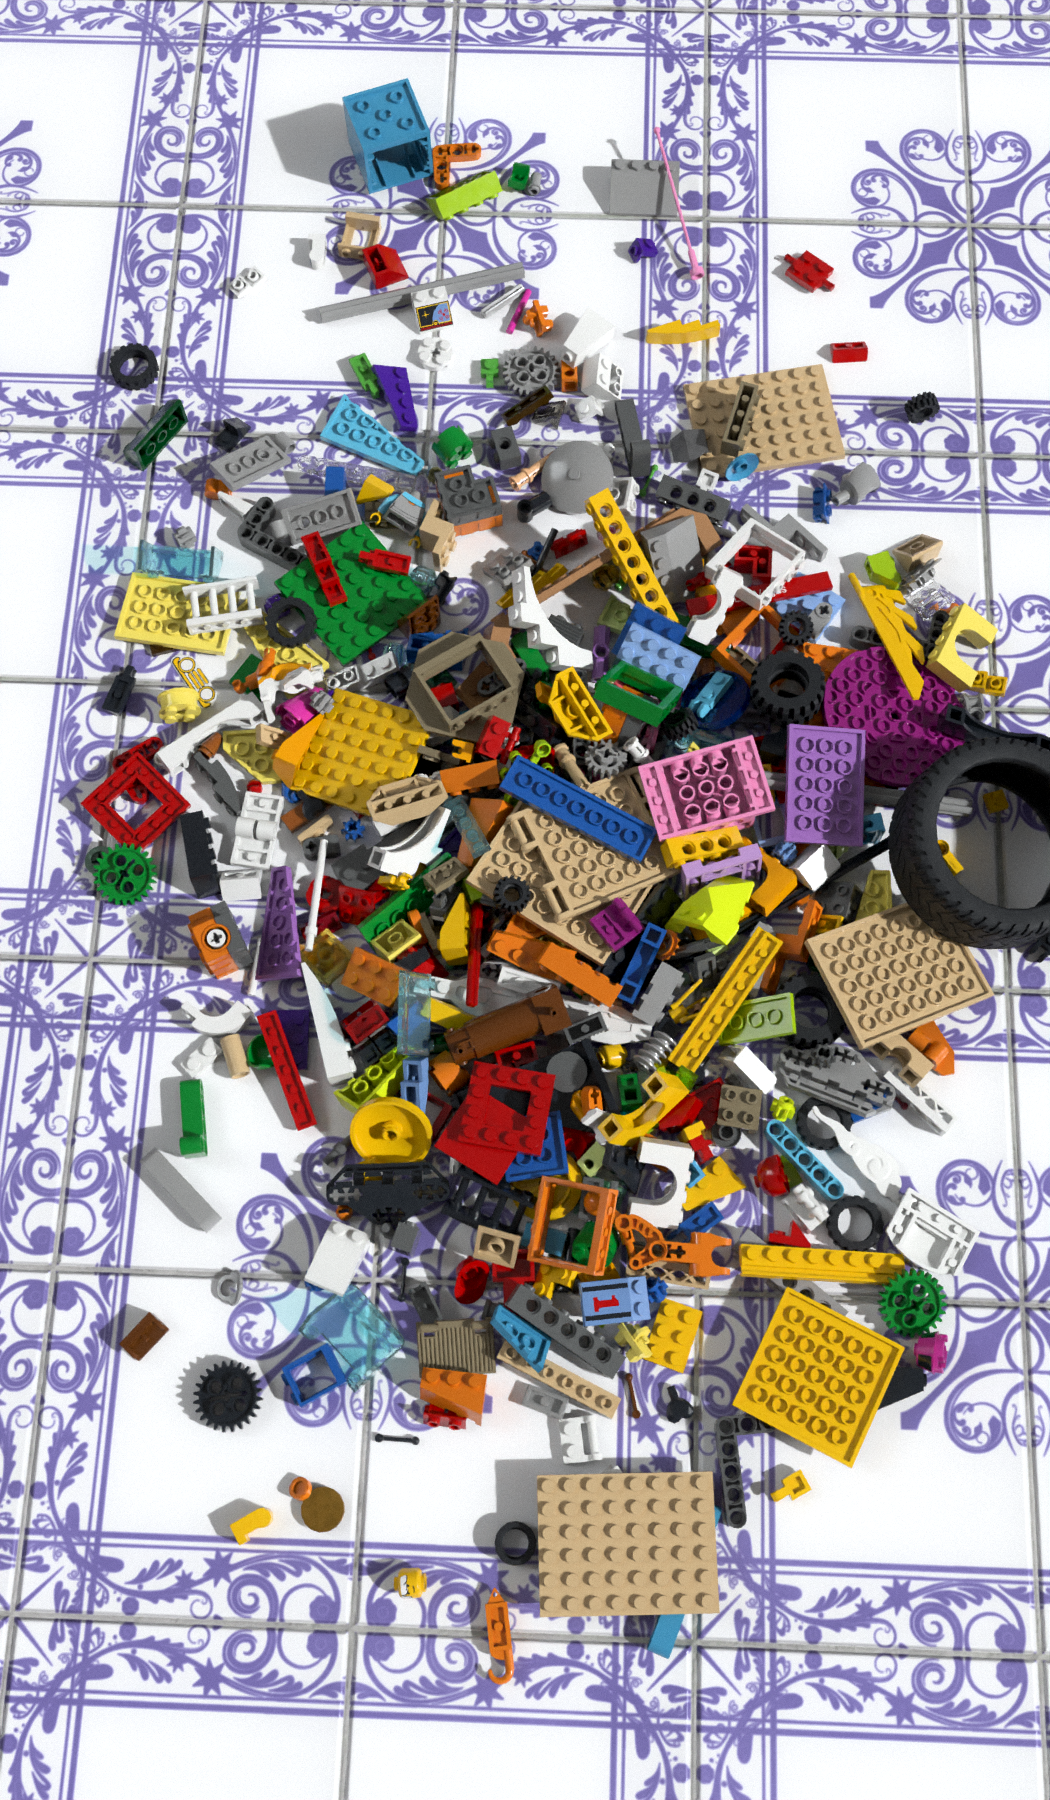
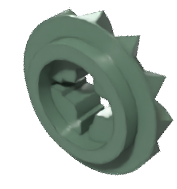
(91, 857)

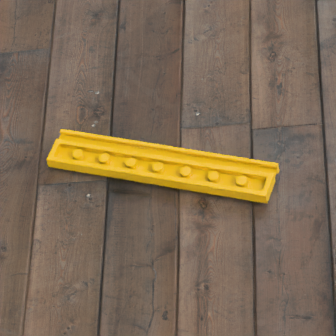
(725, 1000)
(819, 1264)

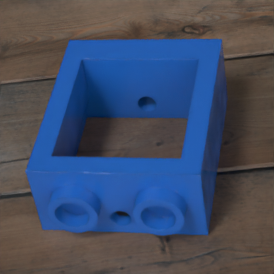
(334, 1365)

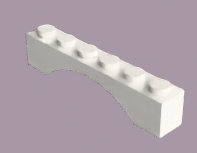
(244, 712)

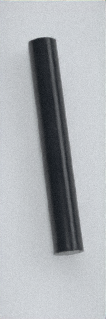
(544, 553)

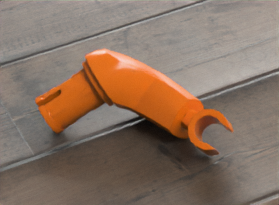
(263, 669)

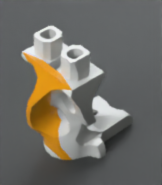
(288, 678)

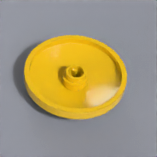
(391, 1131)

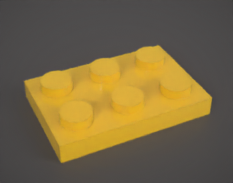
(673, 1335)

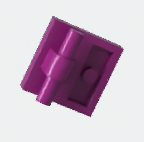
(617, 925)

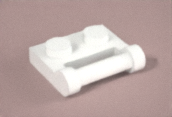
(572, 1439)

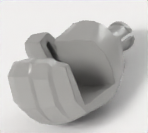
(857, 485)

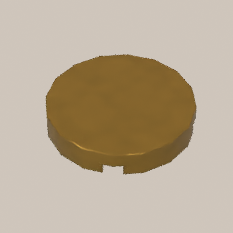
(323, 1509)

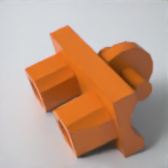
(536, 318)

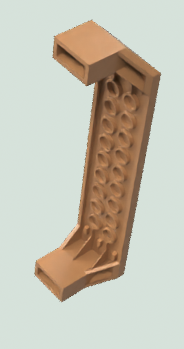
(708, 541)

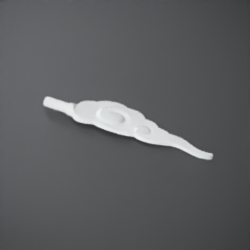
(869, 1159)

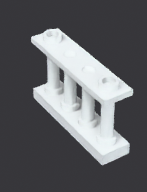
(225, 621)

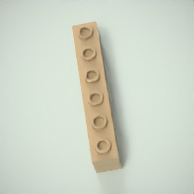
(564, 1382)

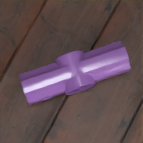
(600, 644)

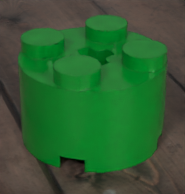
(453, 446)
(583, 1243)

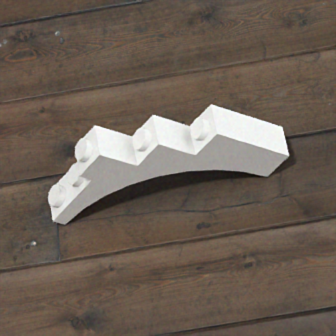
(541, 634)

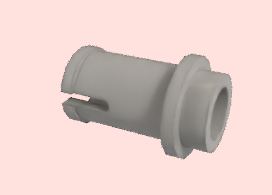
(534, 187)

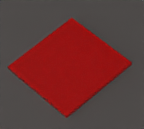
(484, 1161)

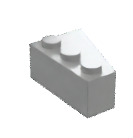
(658, 994)

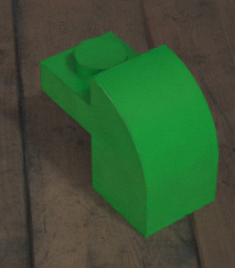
(629, 1092)

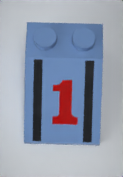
(614, 1301)

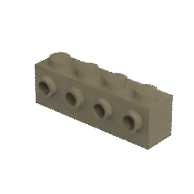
(740, 416)

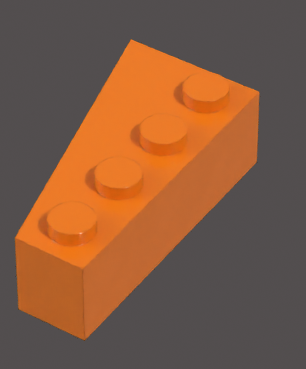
(521, 951)
(578, 974)

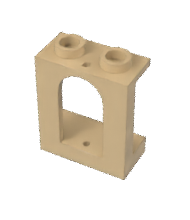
(362, 222)

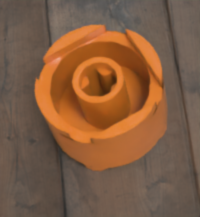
(447, 1074)

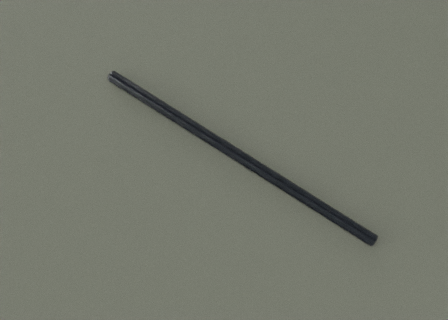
(790, 899)

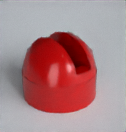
(258, 789)

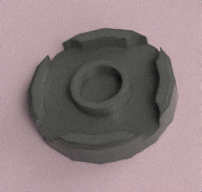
(569, 1071)

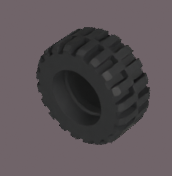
(793, 667)
(813, 986)

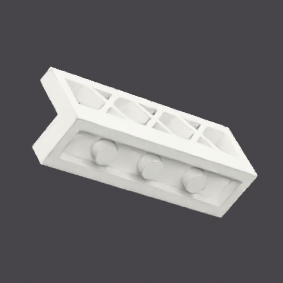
(917, 1105)

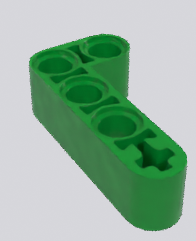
(194, 1138)

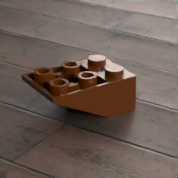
(421, 618)

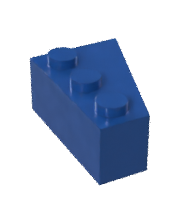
(420, 640)

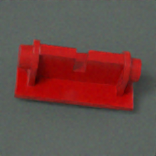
(569, 544)
(435, 1417)

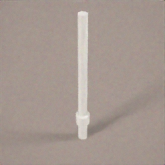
(311, 929)

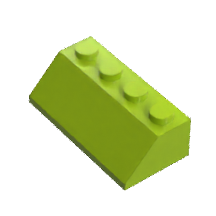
(465, 194)

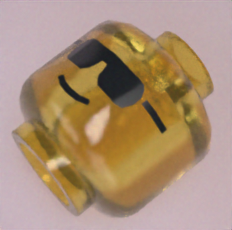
(605, 577)

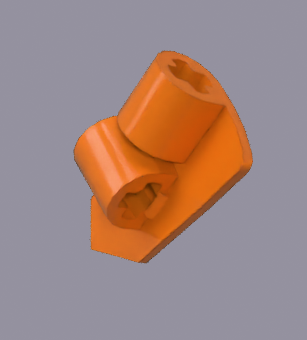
(732, 620)
(934, 1047)

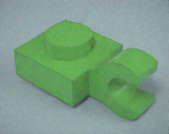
(489, 370)

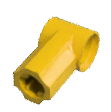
(952, 863)

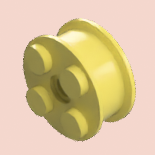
(179, 705)

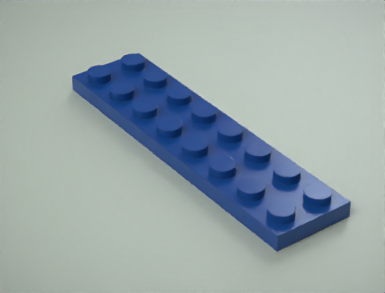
(578, 809)

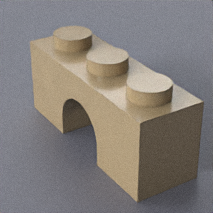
(913, 1063)

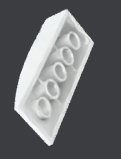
(333, 1045)

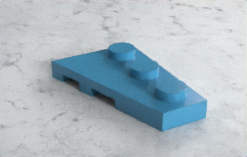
(522, 1336)

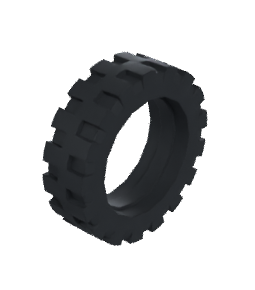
(128, 352)
(275, 611)
(805, 1133)
(874, 1214)

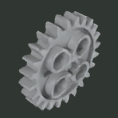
(535, 366)

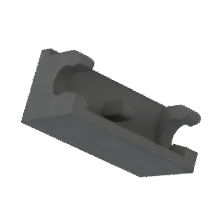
(425, 1304)

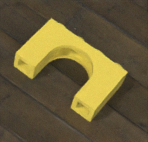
(944, 658)

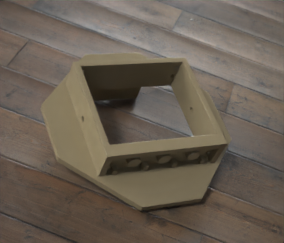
(444, 654)

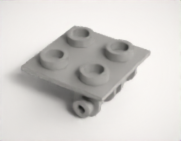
(922, 575)

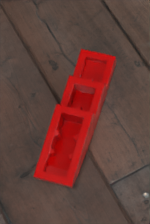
(323, 568)

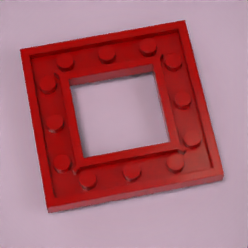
(136, 768)
(523, 1142)

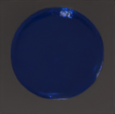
(727, 709)

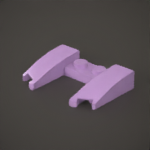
(746, 864)

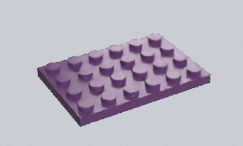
(824, 785)

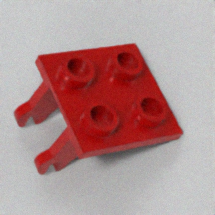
(357, 903)

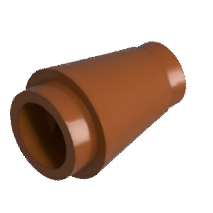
(210, 746)

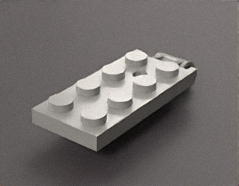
(247, 465)
(325, 515)

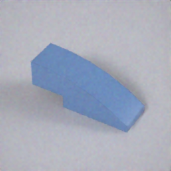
(415, 1083)

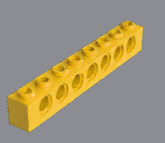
(632, 551)

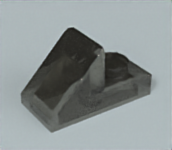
(551, 413)

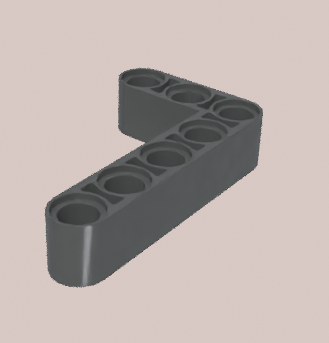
(636, 449)
(257, 536)
(869, 634)
(734, 1460)

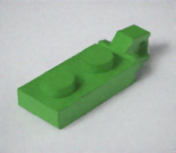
(364, 374)

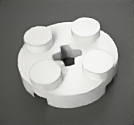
(432, 345)

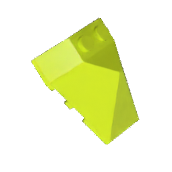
(714, 909)

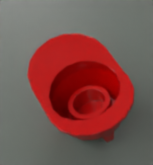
(470, 1280)

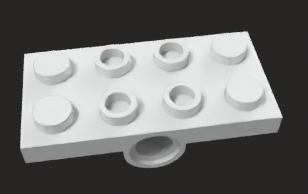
(257, 830)

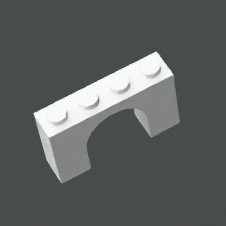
(676, 1156)

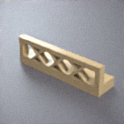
(668, 1269)

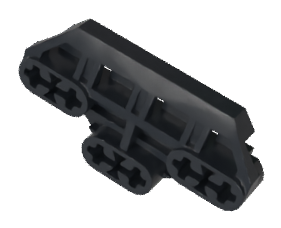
(385, 1193)

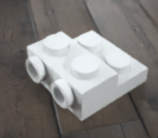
(624, 494)

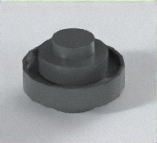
(725, 1136)

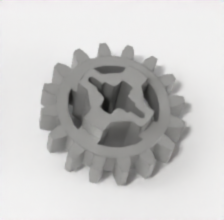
(605, 759)

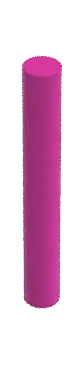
(518, 312)

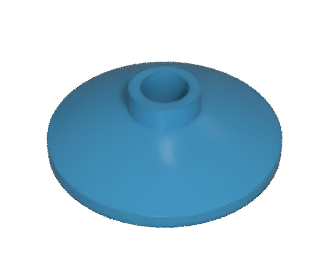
(742, 467)

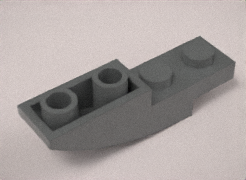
(222, 784)

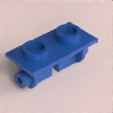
(823, 511)

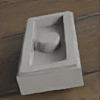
(545, 1402)

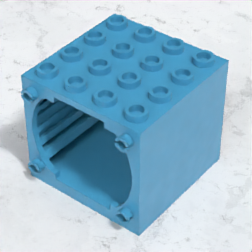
(388, 135)

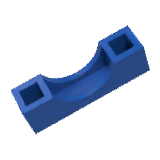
(641, 962)

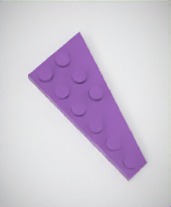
(279, 945)

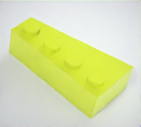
(376, 1082)

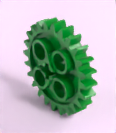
(109, 865)
(920, 1319)

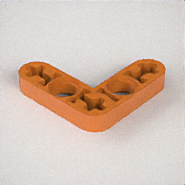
(444, 159)

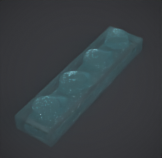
(467, 827)

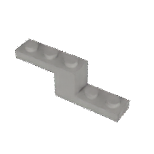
(789, 529)

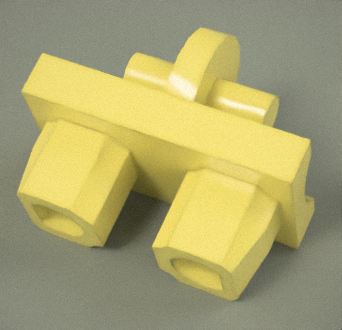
(637, 1340)

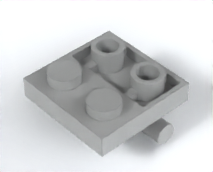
(502, 565)

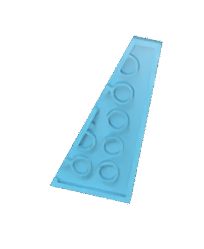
(366, 437)

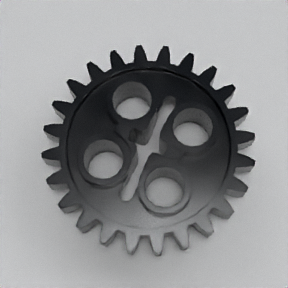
(226, 1376)

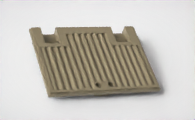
(457, 1346)

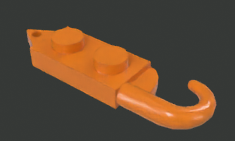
(499, 1636)

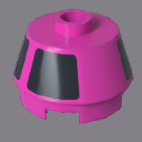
(931, 1352)

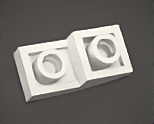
(249, 282)

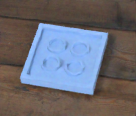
(808, 604)

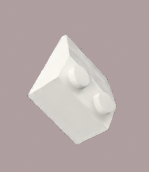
(338, 1258)

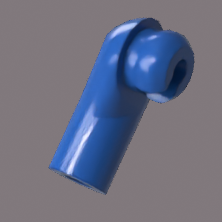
(289, 795)

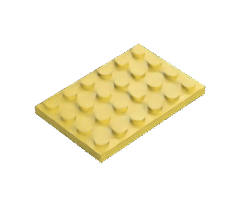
(158, 612)

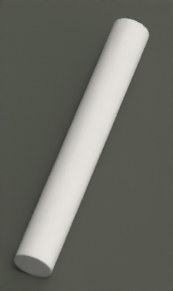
(253, 983)

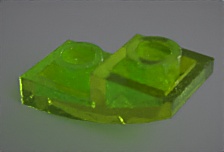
(687, 1077)

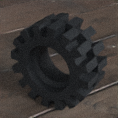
(922, 407)
(804, 620)
(679, 724)
(511, 883)

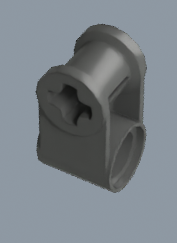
(333, 847)

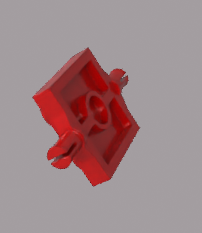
(809, 271)

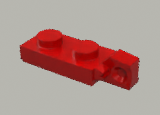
(386, 561)

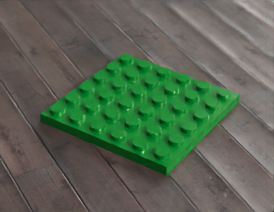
(373, 597)

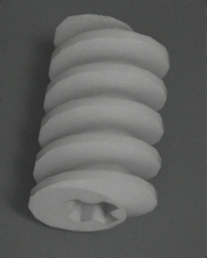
(652, 1051)

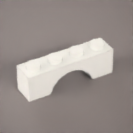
(704, 626)

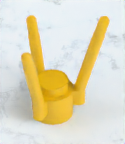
(679, 1012)

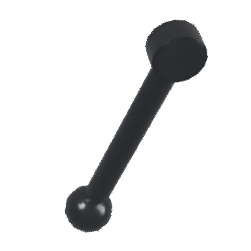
(405, 1262)
(379, 1438)

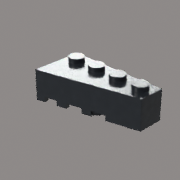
(200, 854)

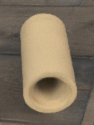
(235, 1056)

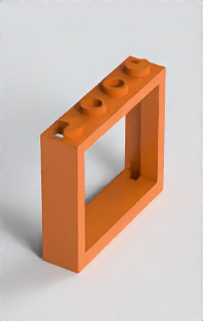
(729, 662)
(601, 1233)

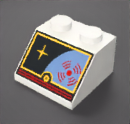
(432, 310)

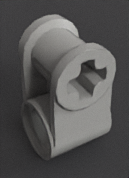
(819, 620)
(974, 705)

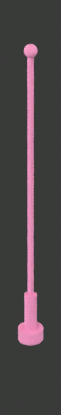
(697, 271)

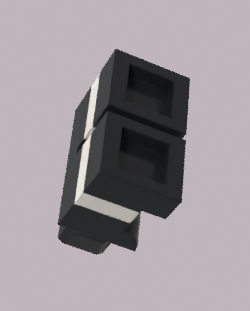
(367, 1048)

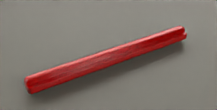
(474, 955)

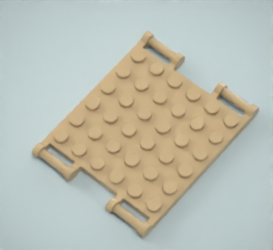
(584, 869)

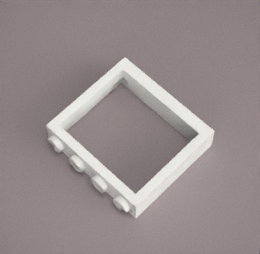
(773, 540)

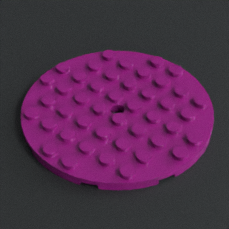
(862, 697)

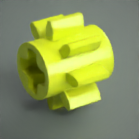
(783, 1108)

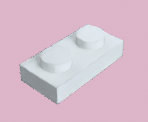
(202, 1058)

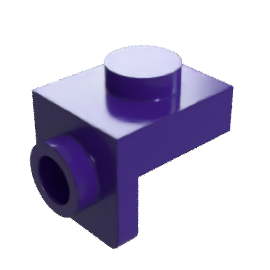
(642, 247)

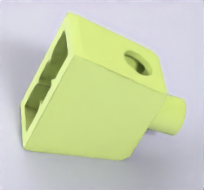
(591, 1161)

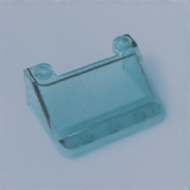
(414, 1014)
(355, 1332)

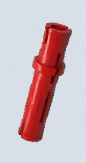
(701, 580)

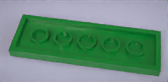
(402, 902)

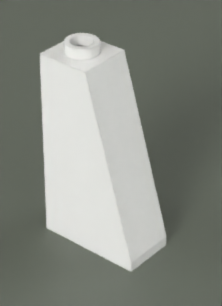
(586, 338)

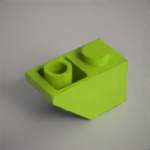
(882, 570)

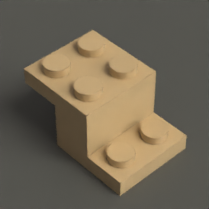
(437, 536)

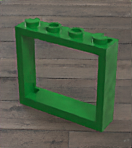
(631, 703)

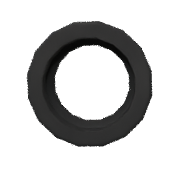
(499, 1546)

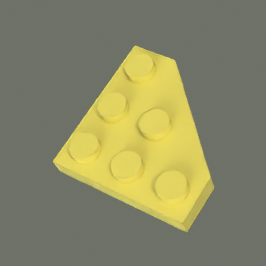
(251, 756)

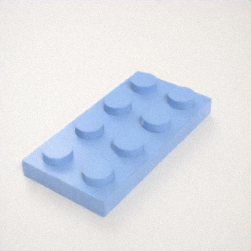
(658, 655)

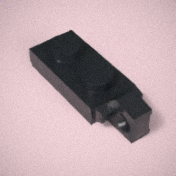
(120, 691)

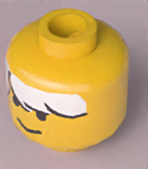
(410, 1583)

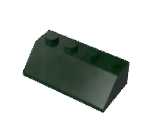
(156, 434)

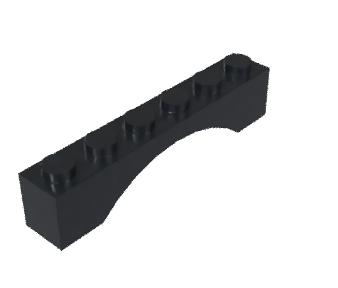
(961, 724)

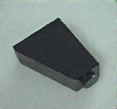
(904, 1384)

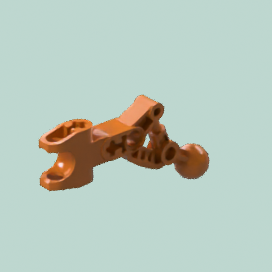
(695, 1253)

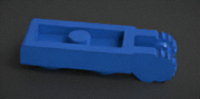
(699, 1222)

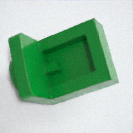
(519, 176)

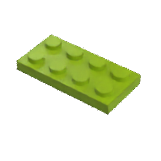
(761, 1020)

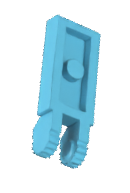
(711, 694)

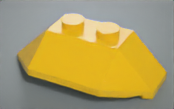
(576, 708)

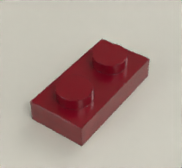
(327, 920)

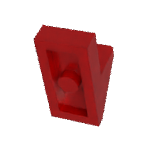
(578, 1141)
(794, 1239)

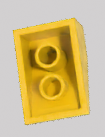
(456, 933)

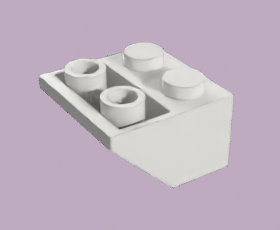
(602, 378)

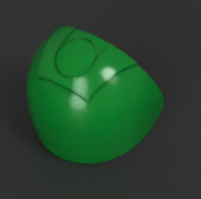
(258, 1054)

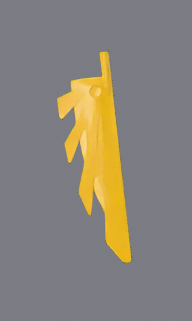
(889, 625)

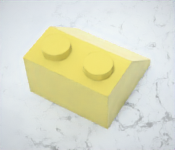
(395, 940)

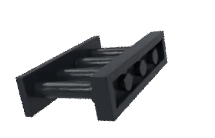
(474, 1217)

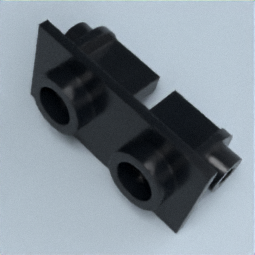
(445, 585)

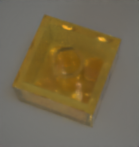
(327, 959)

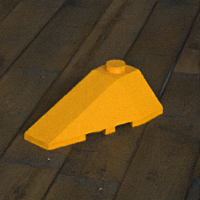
(293, 750)

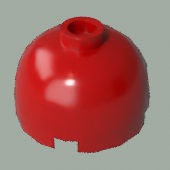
(772, 1177)

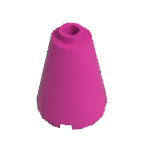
(297, 710)

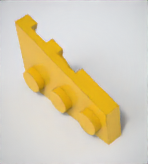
(717, 1183)

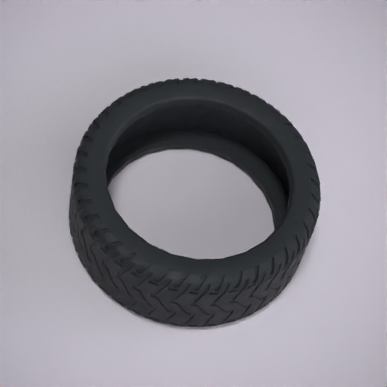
(918, 860)

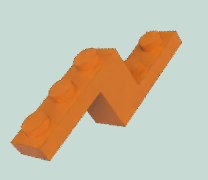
(792, 947)

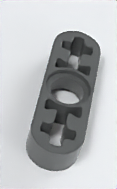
(487, 681)

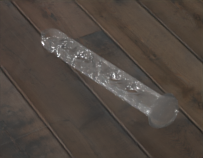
(402, 481)

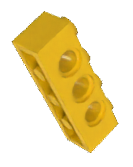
(673, 848)

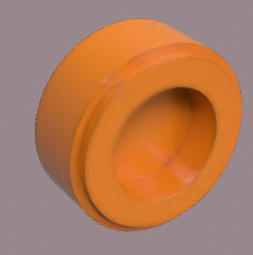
(300, 1488)

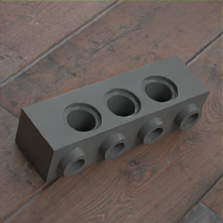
(669, 485)

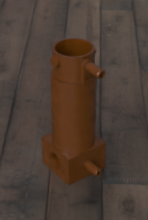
(537, 1013)

